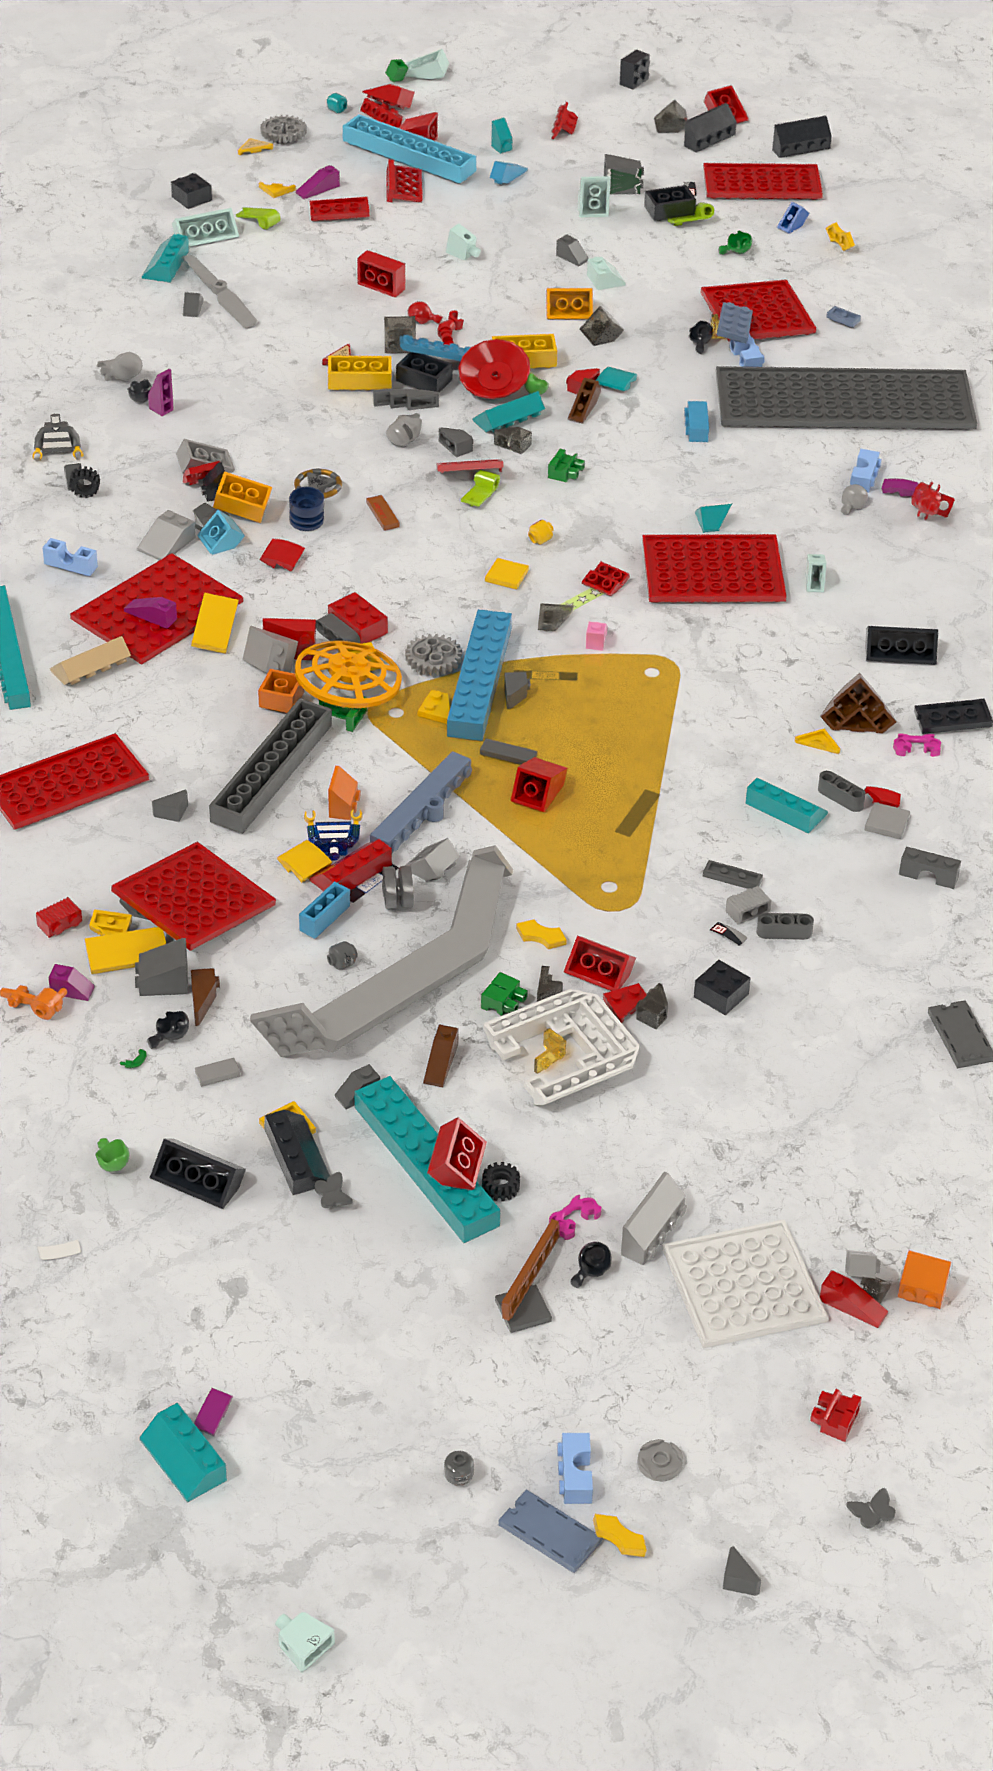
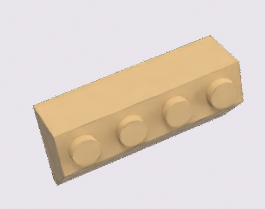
(92, 660)

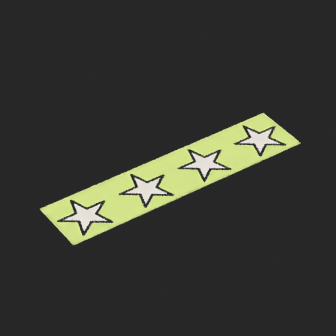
(583, 598)

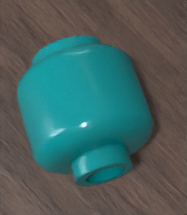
(337, 103)

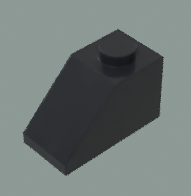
(212, 481)

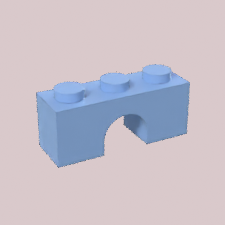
(749, 353)
(866, 469)
(57, 555)
(576, 1483)

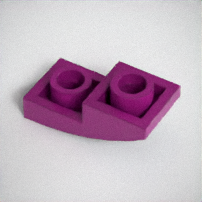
(903, 486)
(212, 1411)

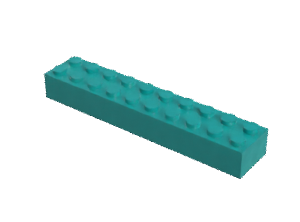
(412, 1144)

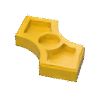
(843, 238)
(549, 937)
(613, 1531)

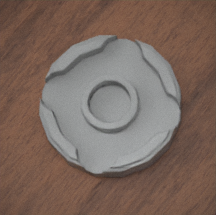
(660, 1460)

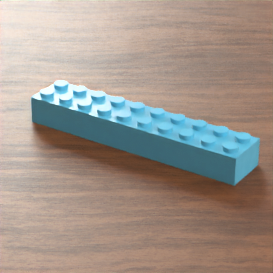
(409, 148)

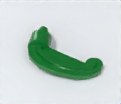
(139, 1060)

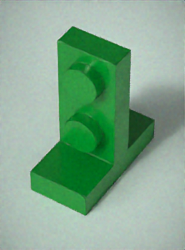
(351, 715)

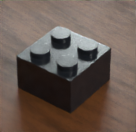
(634, 69)
(191, 190)
(722, 987)

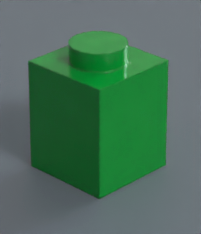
(396, 70)

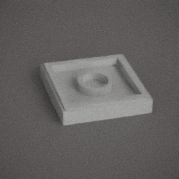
(887, 820)

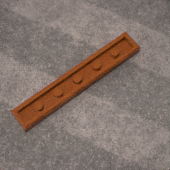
(530, 1269)

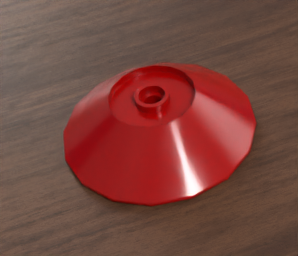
(494, 358)

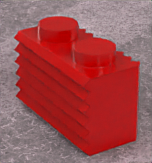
(59, 917)

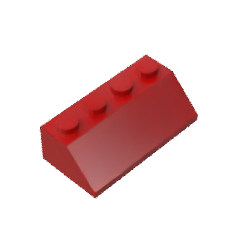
(356, 866)

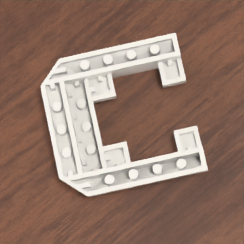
(588, 1021)

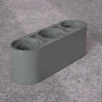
(335, 629)
(841, 791)
(785, 926)

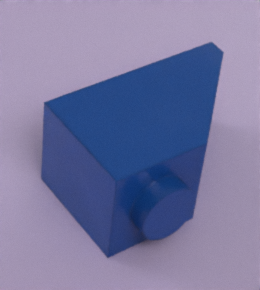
(793, 218)

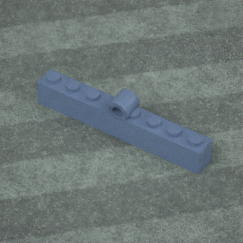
(424, 801)

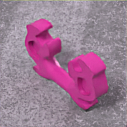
(904, 741)
(587, 1206)

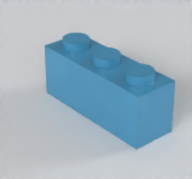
(696, 421)
(324, 910)

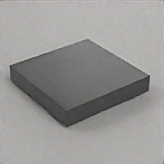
(529, 1313)

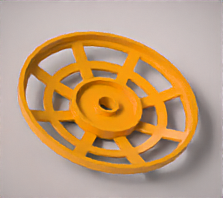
(348, 668)

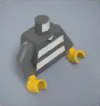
(56, 437)

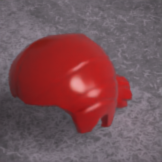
(422, 313)

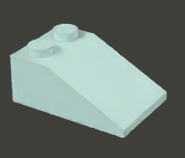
(428, 66)
(594, 196)

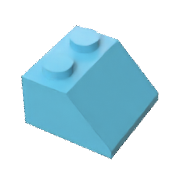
(220, 533)

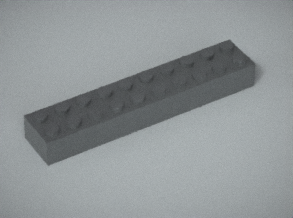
(270, 766)

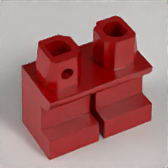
(839, 1413)

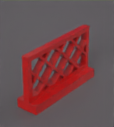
(393, 181)

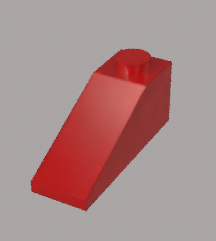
(851, 1299)

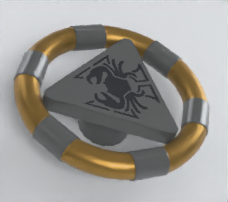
(320, 482)

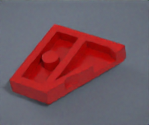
(624, 1000)

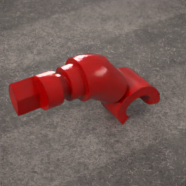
(446, 328)

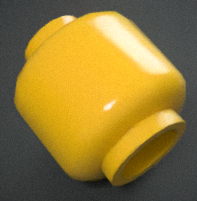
(540, 532)

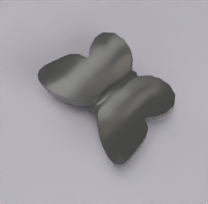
(332, 1191)
(874, 1511)

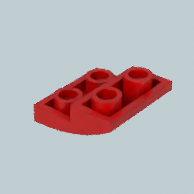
(196, 473)
(282, 553)
(606, 578)

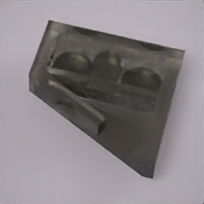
(553, 616)

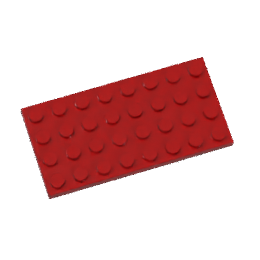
(762, 181)
(68, 780)

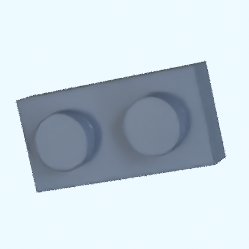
(843, 316)

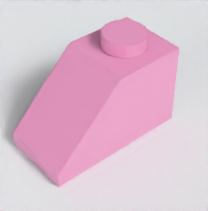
(596, 635)

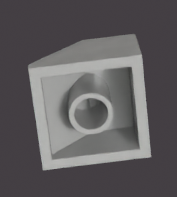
(434, 860)

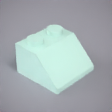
(603, 274)

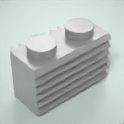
(748, 905)

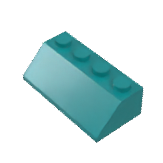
(167, 259)
(510, 412)
(784, 805)
(183, 1453)

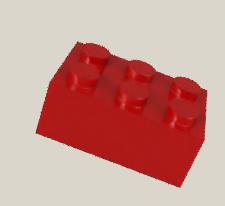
(381, 273)
(360, 616)

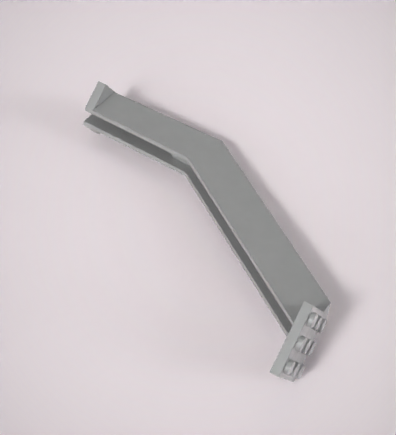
(298, 1030)

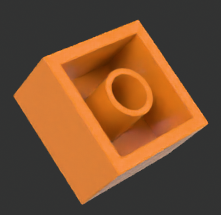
(279, 691)

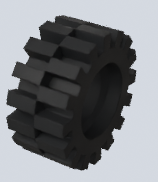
(87, 474)
(501, 1172)

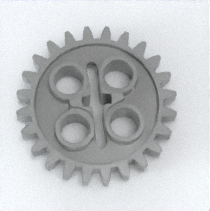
(273, 130)
(433, 654)

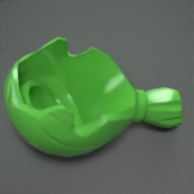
(534, 384)
(112, 1155)

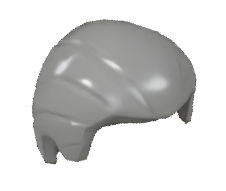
(853, 497)

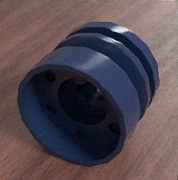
(306, 508)

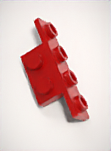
(382, 113)
(564, 119)

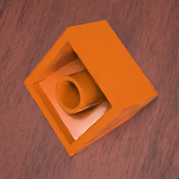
(342, 794)
(924, 1279)

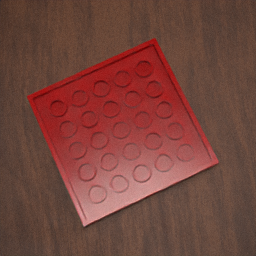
(773, 303)
(193, 895)

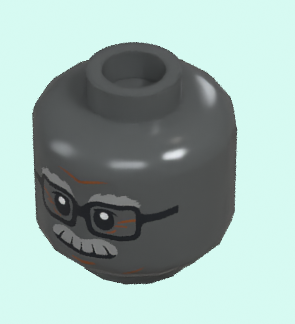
(342, 955)
(459, 1468)

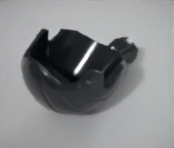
(701, 334)
(139, 391)
(171, 1027)
(593, 1261)

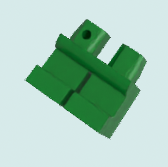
(565, 466)
(502, 994)

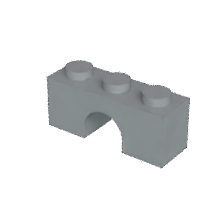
(862, 1264)

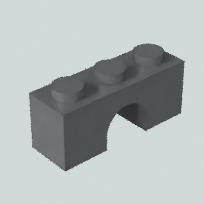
(944, 868)

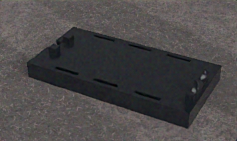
(953, 716)

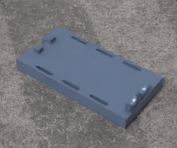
(550, 1531)

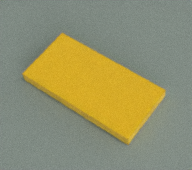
(214, 623)
(121, 949)

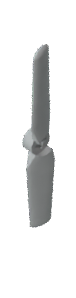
(225, 297)

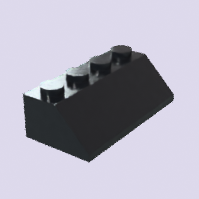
(709, 128)
(801, 136)
(901, 645)
(295, 1150)
(197, 1172)

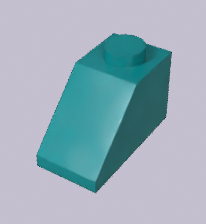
(501, 136)

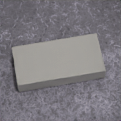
(217, 1071)

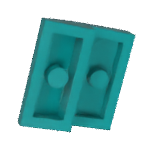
(616, 378)

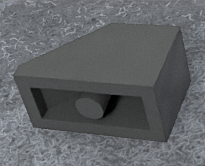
(571, 250)
(456, 441)
(515, 687)
(356, 1080)

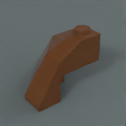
(858, 709)

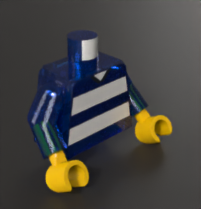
(334, 837)

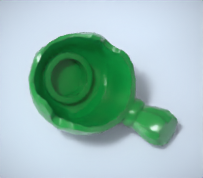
(739, 243)

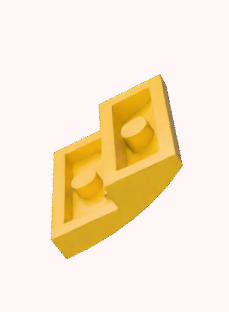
(304, 860)

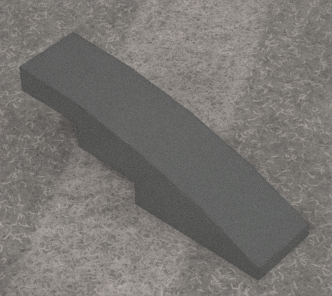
(409, 398)

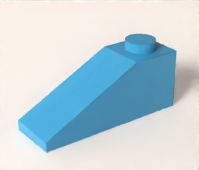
(506, 172)

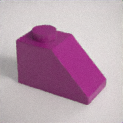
(70, 978)

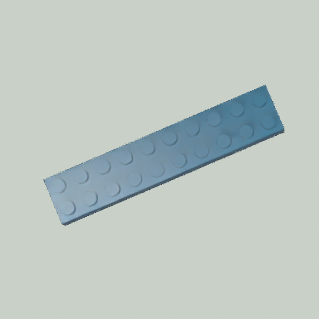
(479, 675)

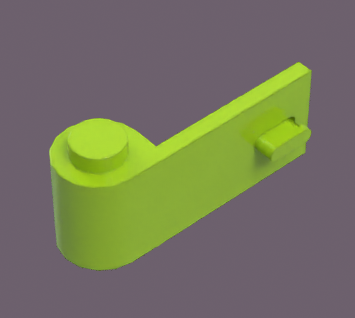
(702, 211)
(265, 216)
(485, 485)

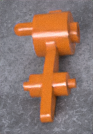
(43, 1005)

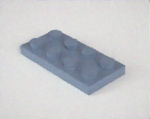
(734, 322)

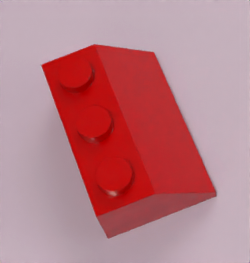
(599, 964)
(457, 1155)

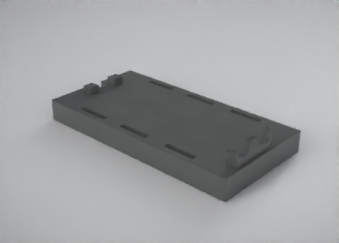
(961, 1034)

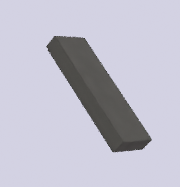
(506, 751)
(732, 875)

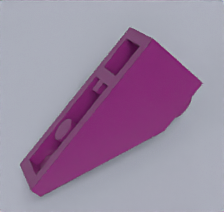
(322, 181)
(161, 394)
(155, 610)

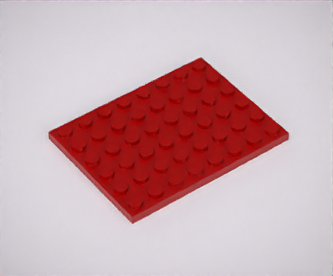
(713, 568)
(166, 578)

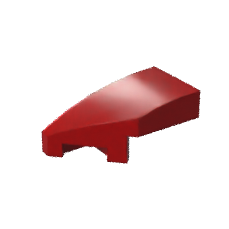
(883, 796)

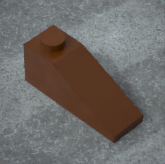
(585, 400)
(203, 991)
(441, 1055)

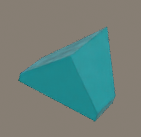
(712, 517)

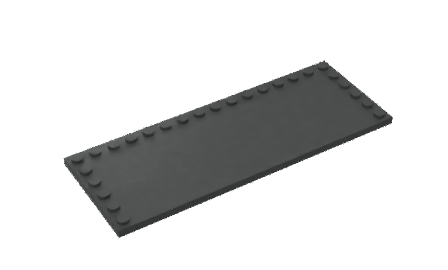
(845, 397)

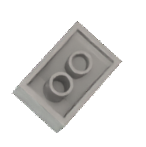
(195, 454)
(167, 535)
(269, 650)

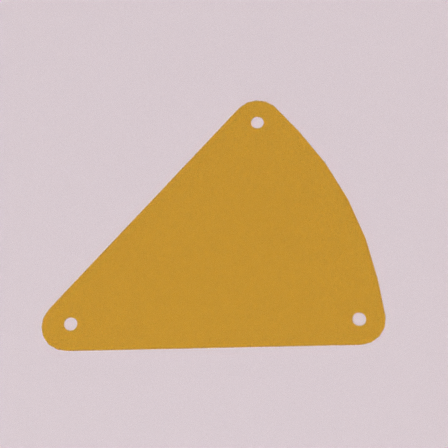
(582, 714)

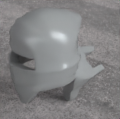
(122, 367)
(404, 429)

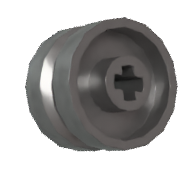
(394, 887)

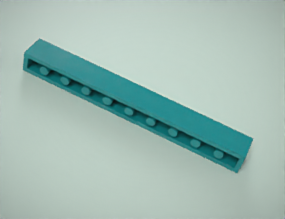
(11, 666)

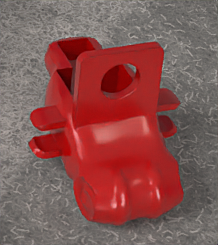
(928, 500)

